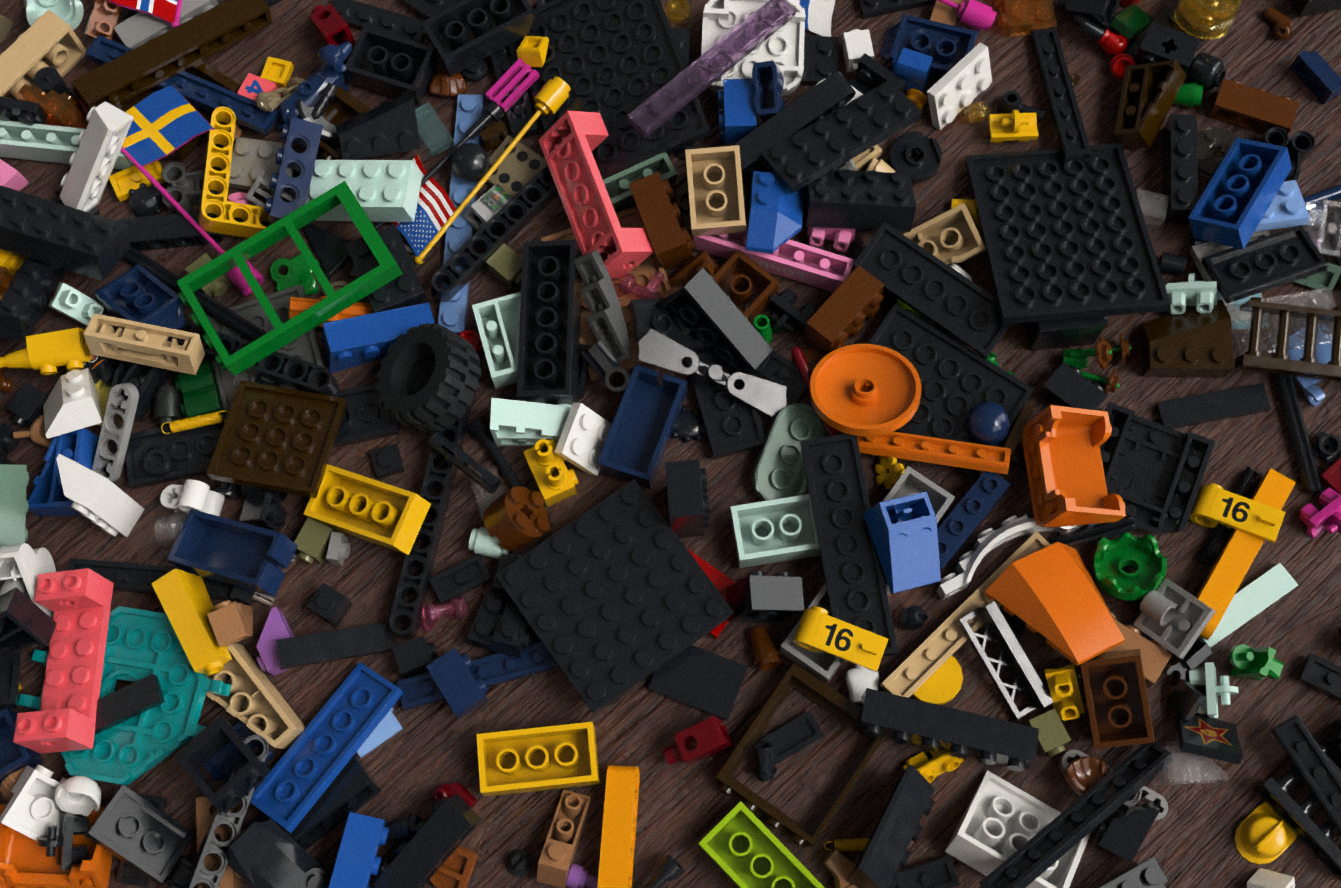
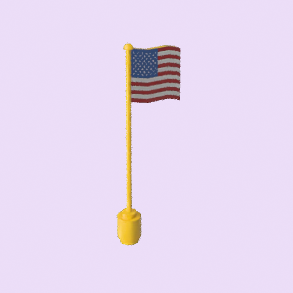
(434, 207)

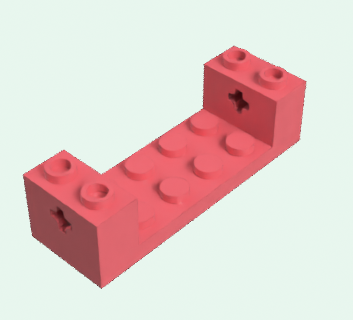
(584, 196)
(74, 662)

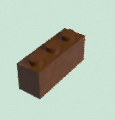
(1252, 108)

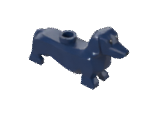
(331, 71)

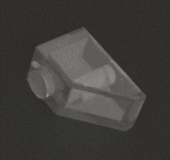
(1325, 226)
(1190, 768)

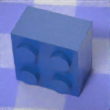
(736, 109)

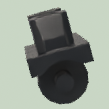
(787, 316)
(66, 851)

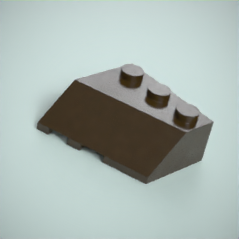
(1188, 344)

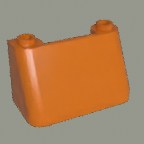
(1068, 468)
(27, 866)

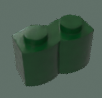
(199, 391)

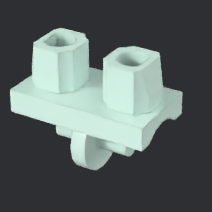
(1192, 293)
(75, 304)
(1207, 677)

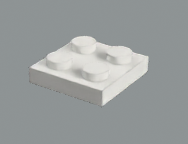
(583, 438)

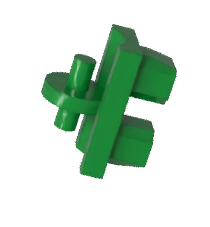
(1254, 662)

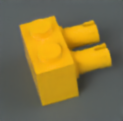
(550, 472)

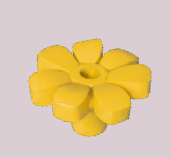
(889, 471)

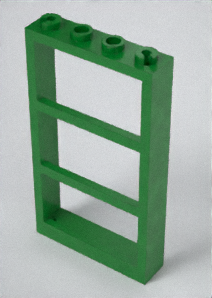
(311, 317)

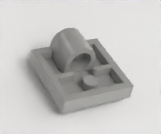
(1173, 617)

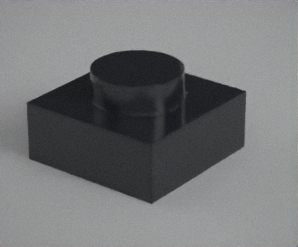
(387, 461)

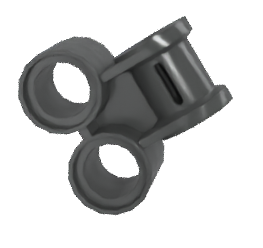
(187, 187)

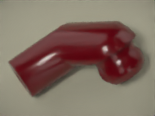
(452, 789)

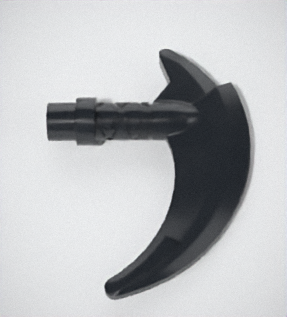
(314, 114)

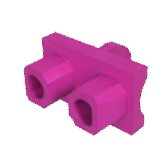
(1328, 518)

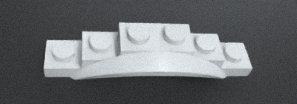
(989, 540)

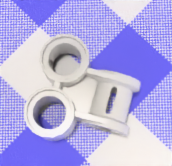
(193, 496)

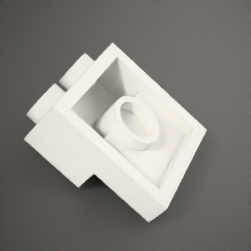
(33, 803)

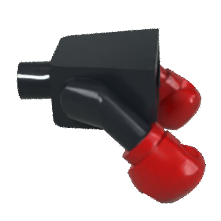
(1094, 19)

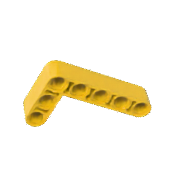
(219, 181)

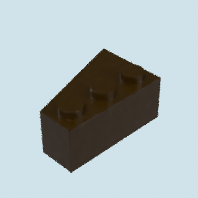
(1145, 101)

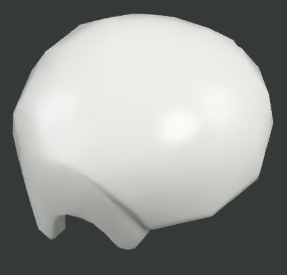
(78, 795)

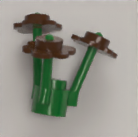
(1103, 353)

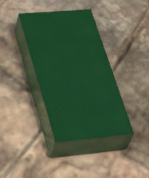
(1131, 22)

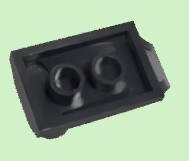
(273, 859)

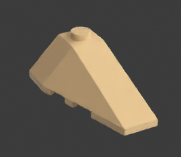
(949, 236)

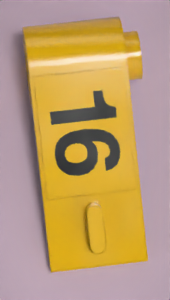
(1220, 506)
(828, 634)

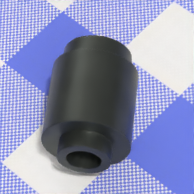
(166, 405)

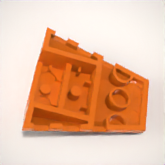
(1059, 601)

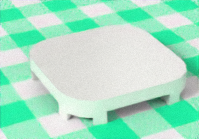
(782, 47)

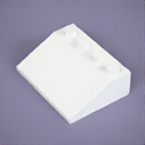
(1000, 823)

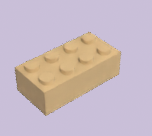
(45, 44)

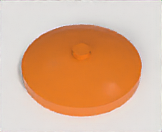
(865, 390)

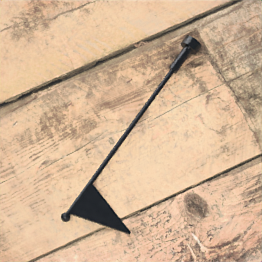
(333, 248)

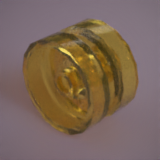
(1206, 17)

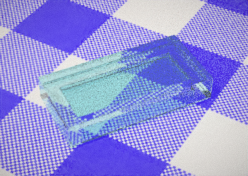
(432, 130)

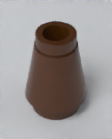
(764, 649)

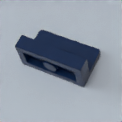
(1317, 76)

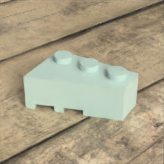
(499, 332)
(526, 422)

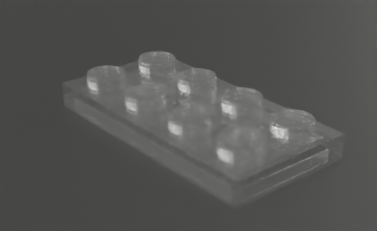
(1315, 299)

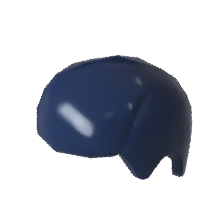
(988, 423)

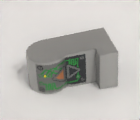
(487, 206)

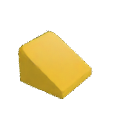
(533, 50)

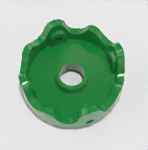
(1129, 551)

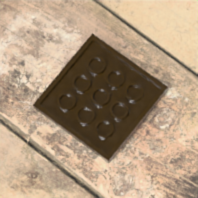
(277, 439)

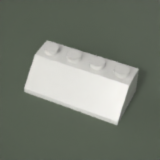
(95, 156)
(98, 498)

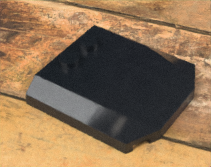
(1153, 470)

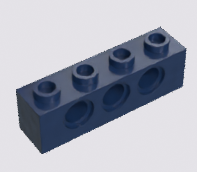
(308, 136)
(969, 515)

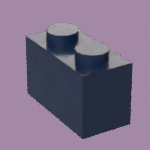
(458, 683)

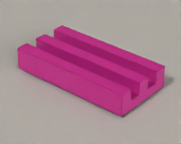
(509, 82)

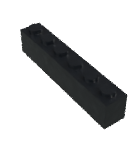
(947, 730)

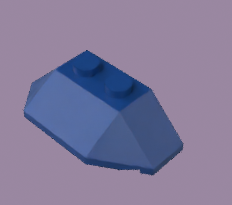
(772, 213)

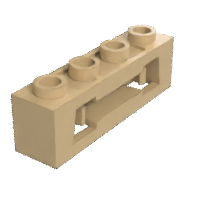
(144, 344)

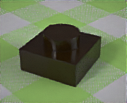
(493, 135)

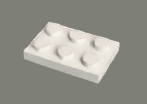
(960, 86)

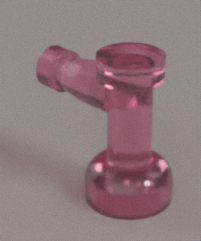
(629, 286)
(455, 608)

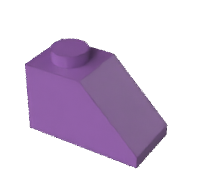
(274, 629)

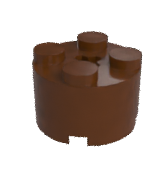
(517, 518)

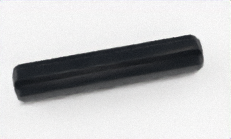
(1096, 532)

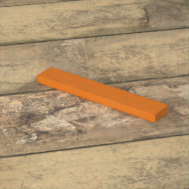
(937, 451)

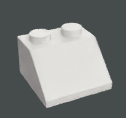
(72, 404)

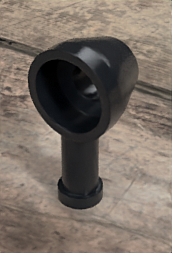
(1005, 107)

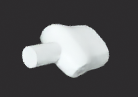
(858, 680)

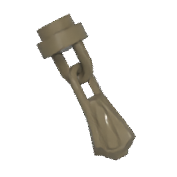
(270, 100)

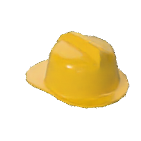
(1263, 836)

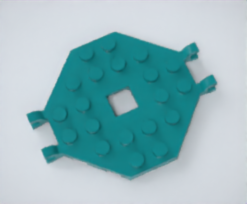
(137, 647)

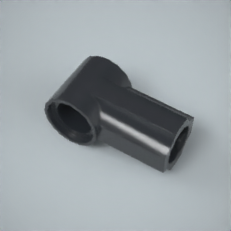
(605, 364)

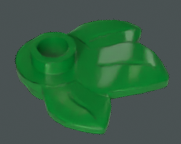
(298, 274)

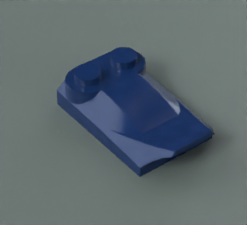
(939, 40)
(142, 299)

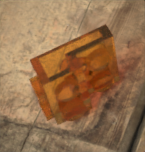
(1023, 16)
(57, 107)

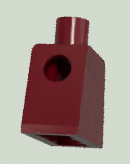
(329, 23)
(711, 739)

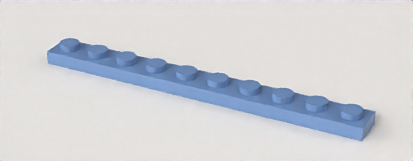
(454, 312)

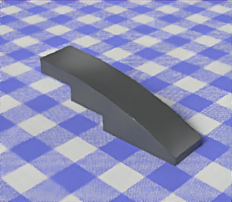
(606, 313)

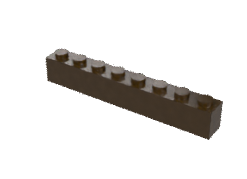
(172, 52)

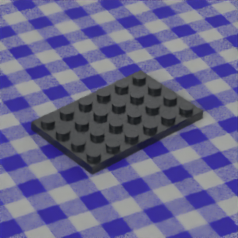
(950, 379)

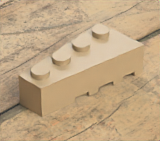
(256, 700)

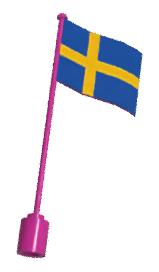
(158, 129)

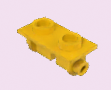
(933, 767)

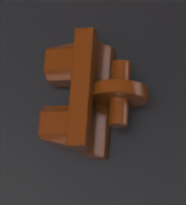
(102, 19)

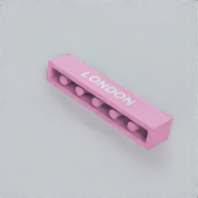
(790, 260)

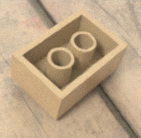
(715, 190)

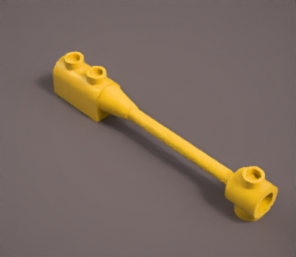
(50, 351)

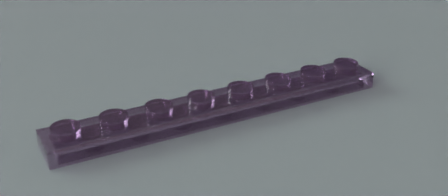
(710, 66)

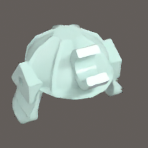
(68, 10)

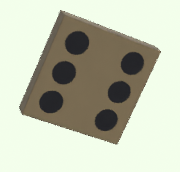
(516, 168)

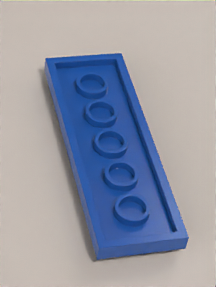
(325, 747)

